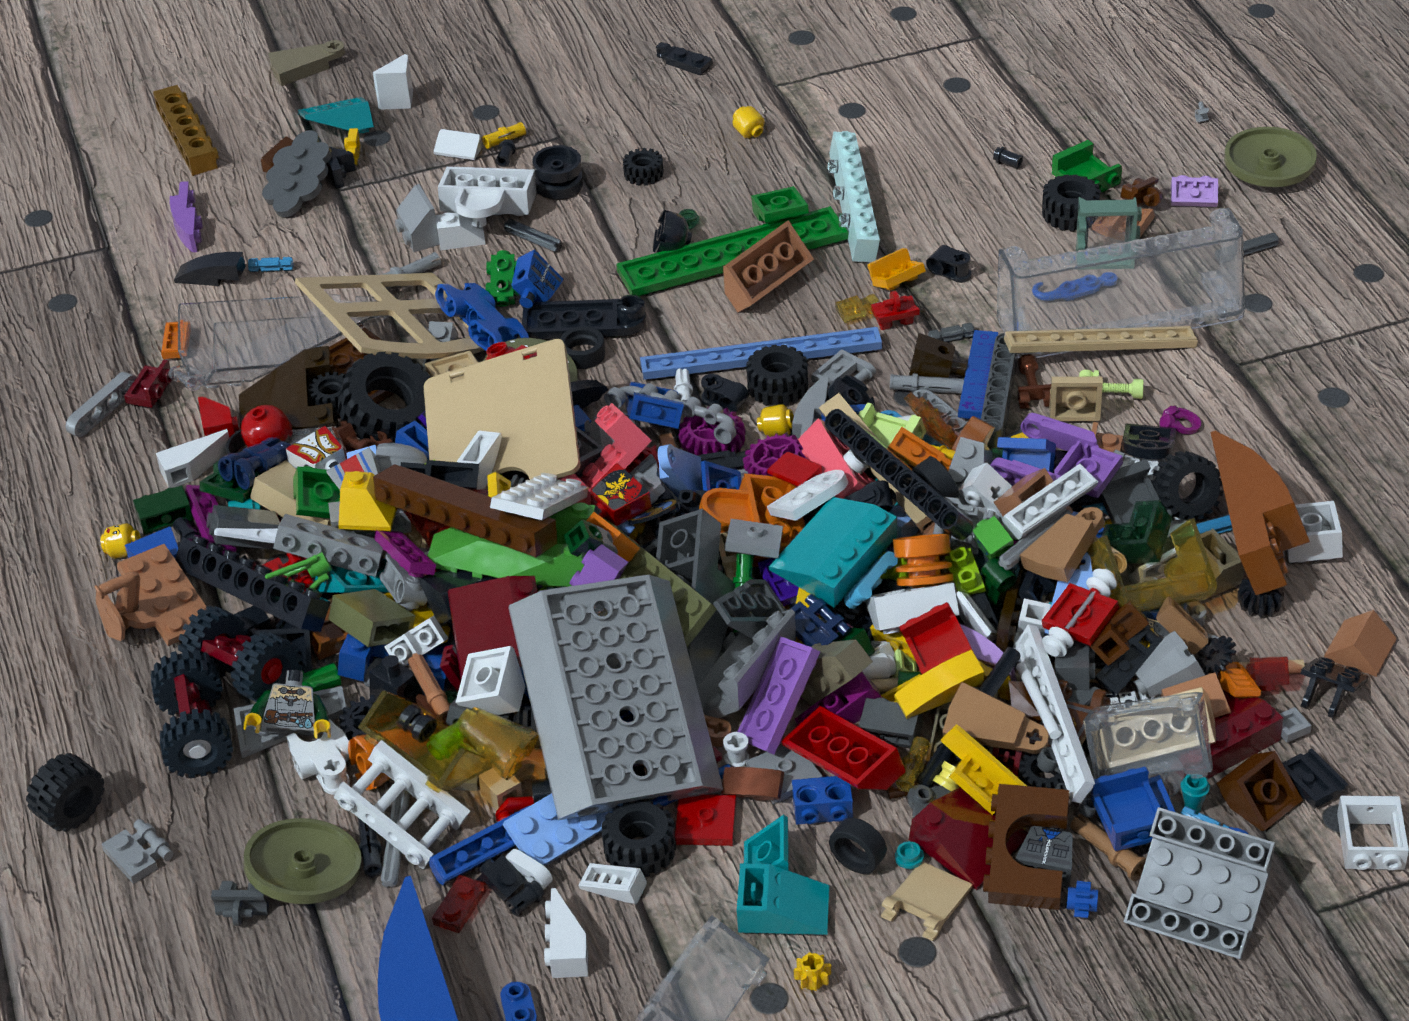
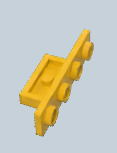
(978, 770)

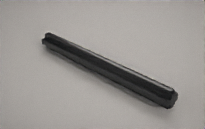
(989, 687)

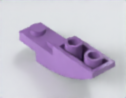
(185, 217)

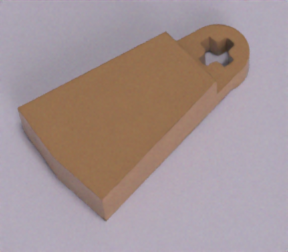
(1063, 545)
(993, 721)

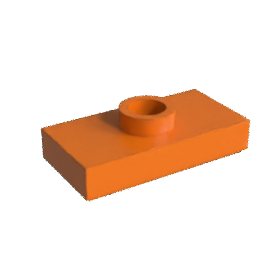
(170, 341)

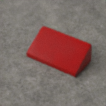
(794, 469)

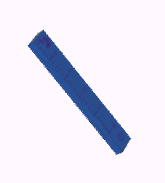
(977, 374)

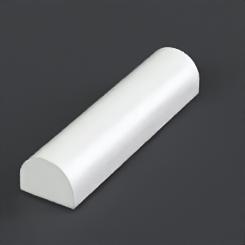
(1048, 502)

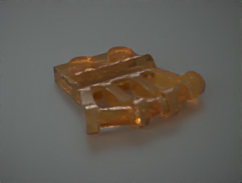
(932, 420)

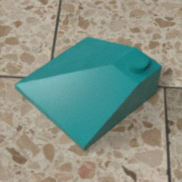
(342, 114)
(350, 581)

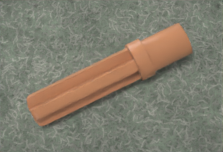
(435, 696)

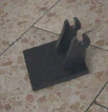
(1325, 668)

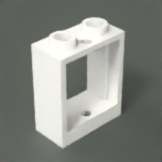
(1383, 811)

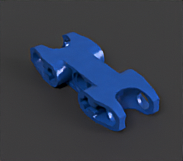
(478, 311)

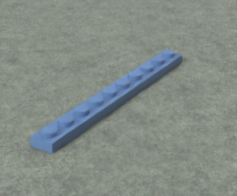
(737, 355)

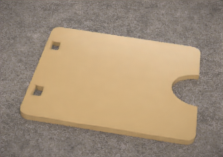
(510, 396)

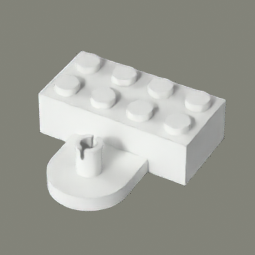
(486, 192)

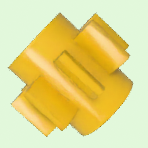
(812, 971)

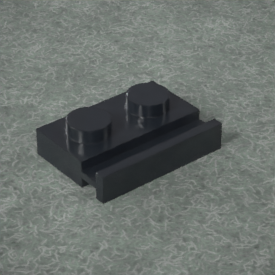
(1315, 778)

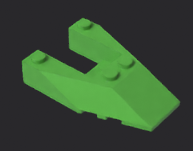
(555, 567)

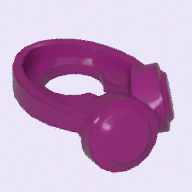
(1168, 420)

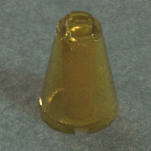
(498, 739)

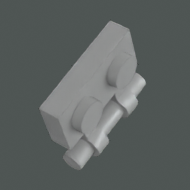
(129, 854)

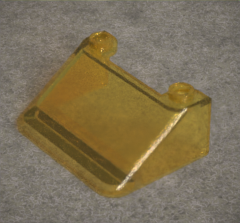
(441, 775)

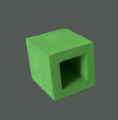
(992, 537)

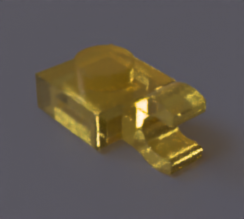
(855, 308)

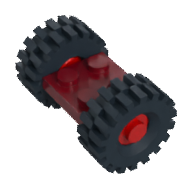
(257, 659)

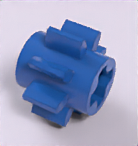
(1082, 899)

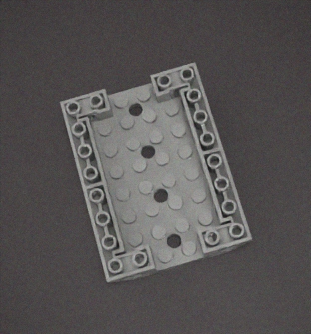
(580, 697)

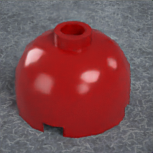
(263, 423)

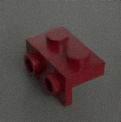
(149, 385)

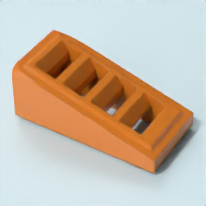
(1238, 681)

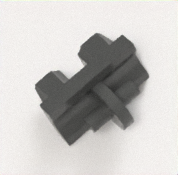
(239, 903)

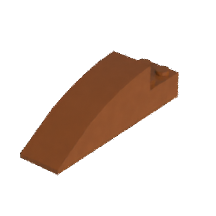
(1260, 513)

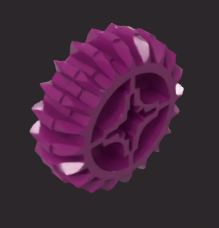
(698, 436)
(768, 451)

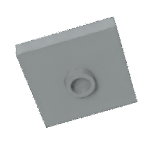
(754, 538)
(789, 762)

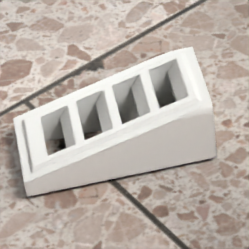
(628, 891)

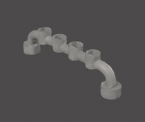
(723, 432)

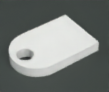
(809, 495)

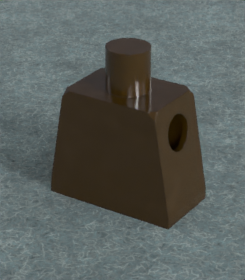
(935, 359)

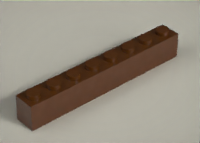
(463, 510)

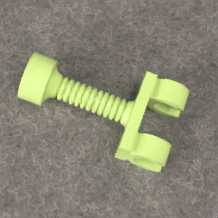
(1134, 388)

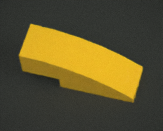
(939, 684)

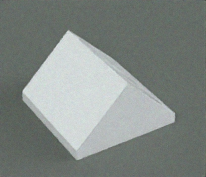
(394, 84)

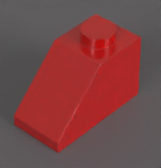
(216, 417)

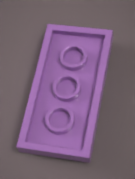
(778, 694)

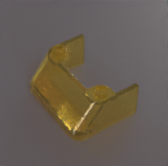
(1187, 576)

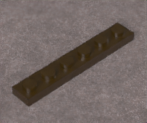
(1010, 613)

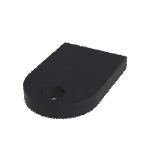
(1148, 441)

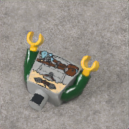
(290, 709)

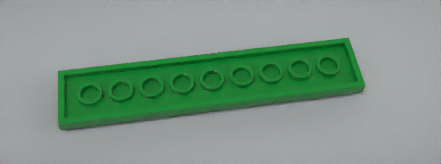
(710, 255)

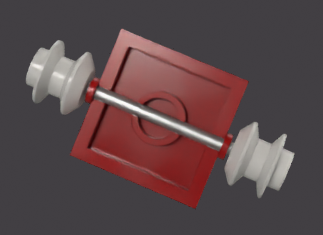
(1080, 613)

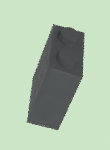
(242, 519)

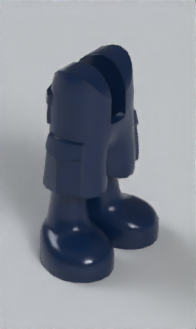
(259, 457)

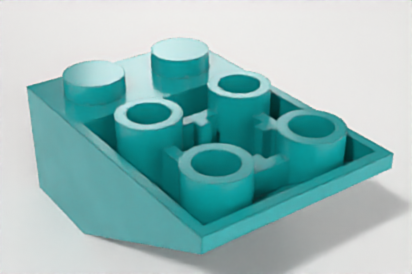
(780, 901)

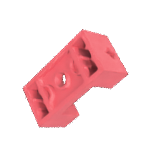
(627, 446)

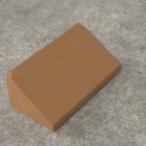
(1176, 619)

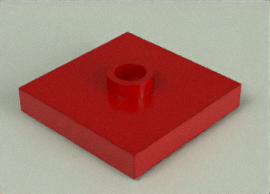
(706, 820)

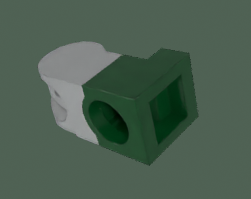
(586, 537)

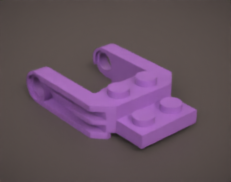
(1081, 449)

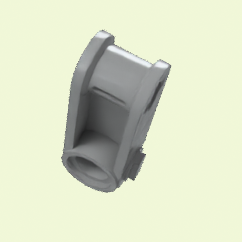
(403, 587)

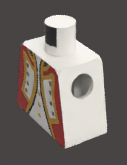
(316, 450)

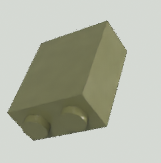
(370, 617)

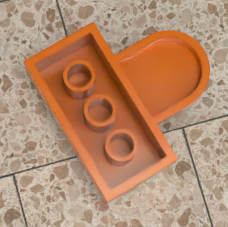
(751, 505)

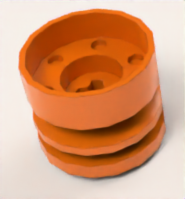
(923, 560)

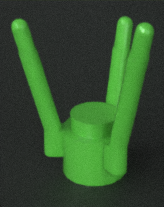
(316, 566)

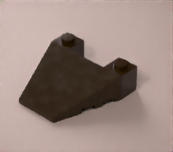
(288, 390)

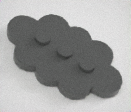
(297, 173)

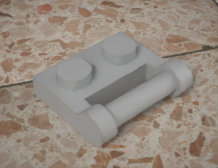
(844, 364)

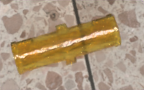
(918, 751)

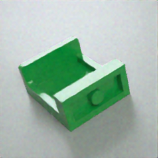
(1082, 162)

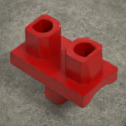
(895, 308)

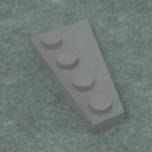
(254, 742)

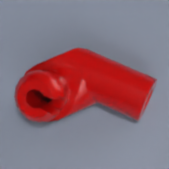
(512, 805)

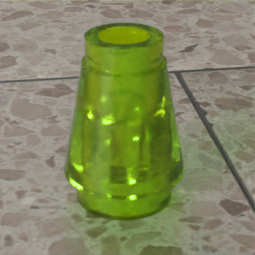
(445, 741)

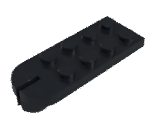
(608, 316)

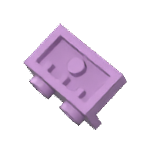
(1194, 191)

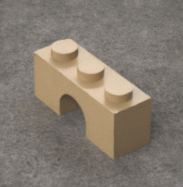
(497, 789)

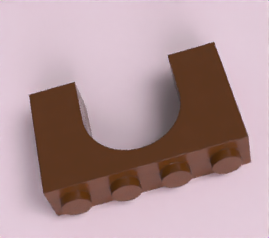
(1008, 880)

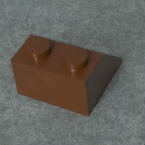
(1260, 790)

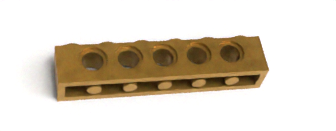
(186, 130)

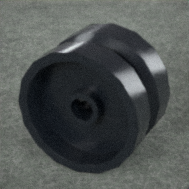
(558, 172)

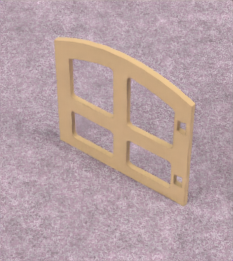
(386, 304)

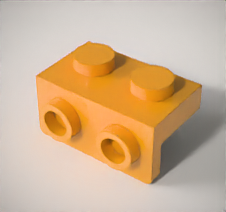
(894, 269)

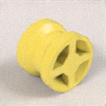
(944, 779)

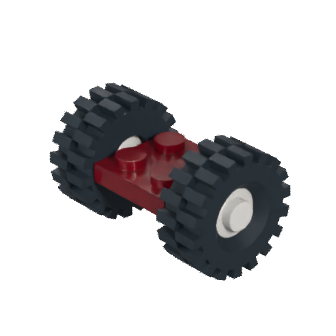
(196, 739)

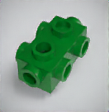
(502, 271)

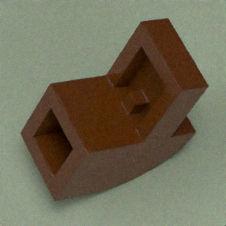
(1114, 637)

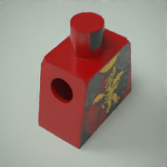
(619, 496)

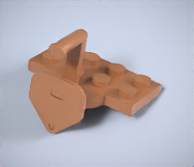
(150, 595)

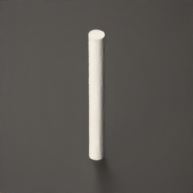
(1038, 700)

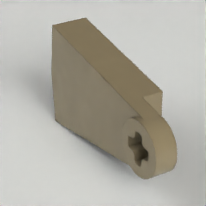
(304, 61)

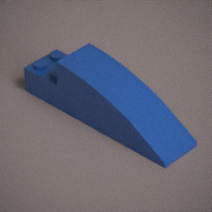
(409, 970)

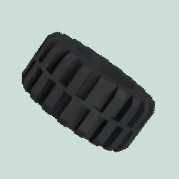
(385, 373)

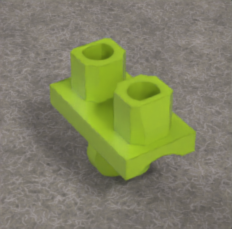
(965, 571)

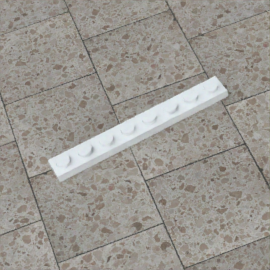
(1066, 747)

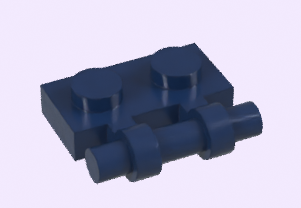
(813, 630)

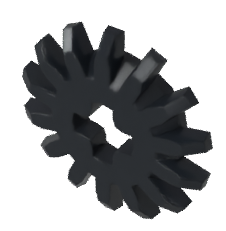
(1223, 647)

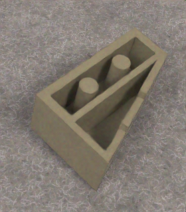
(834, 667)

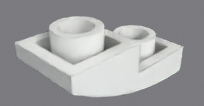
(417, 640)

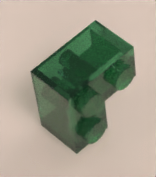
(1145, 534)

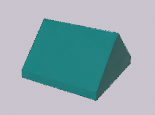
(769, 845)

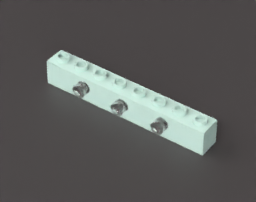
(854, 197)

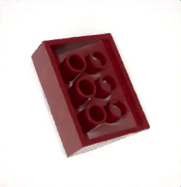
(483, 616)
(1243, 732)

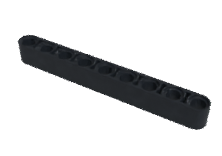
(899, 474)

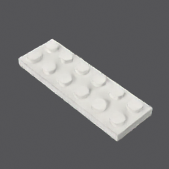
(540, 496)

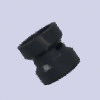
(417, 723)

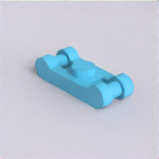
(870, 580)

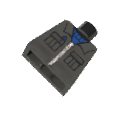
(1048, 850)

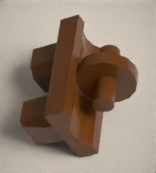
(1143, 191)

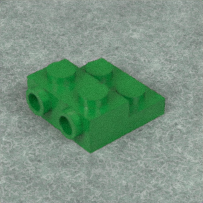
(778, 205)
(313, 492)

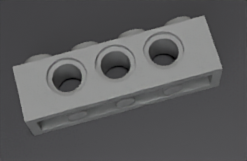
(339, 546)

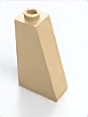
(275, 492)

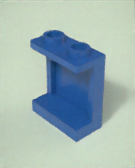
(654, 409)
(1030, 451)
(1126, 807)

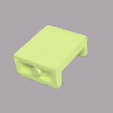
(886, 426)

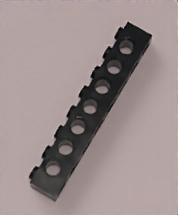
(247, 582)

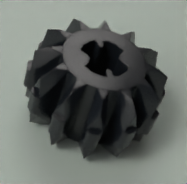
(1260, 604)

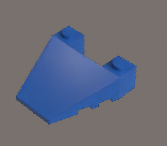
(357, 657)

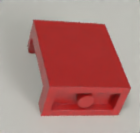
(935, 637)

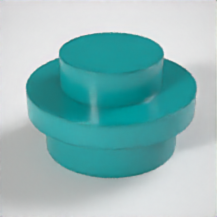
(909, 855)

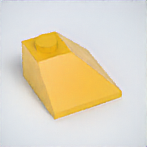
(359, 506)

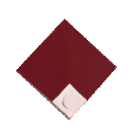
(956, 835)

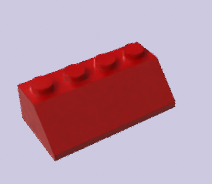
(846, 750)

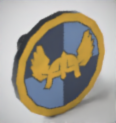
(655, 512)

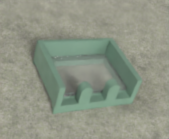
(1106, 222)

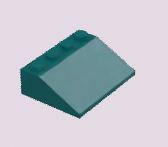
(836, 548)

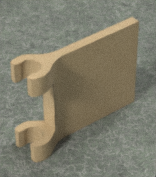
(928, 895)

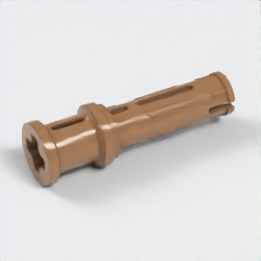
(1097, 837)

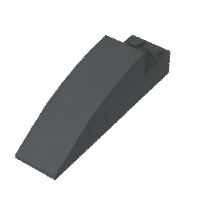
(691, 551)

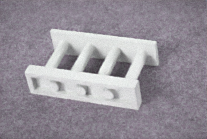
(407, 778)

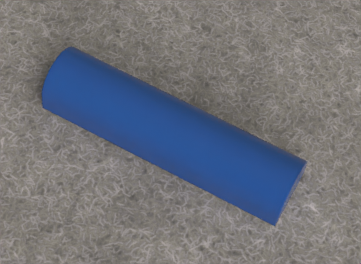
(471, 852)

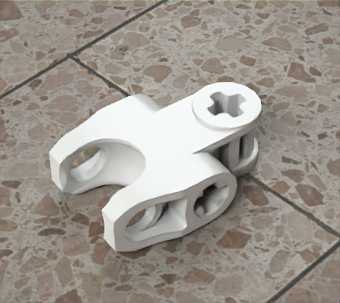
(322, 758)

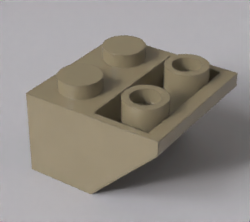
(1223, 560)

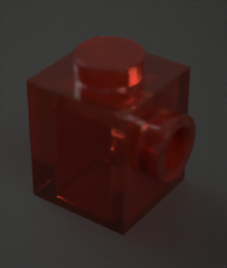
(1269, 671)

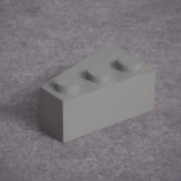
(966, 457)

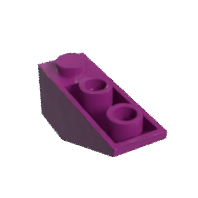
(846, 700)

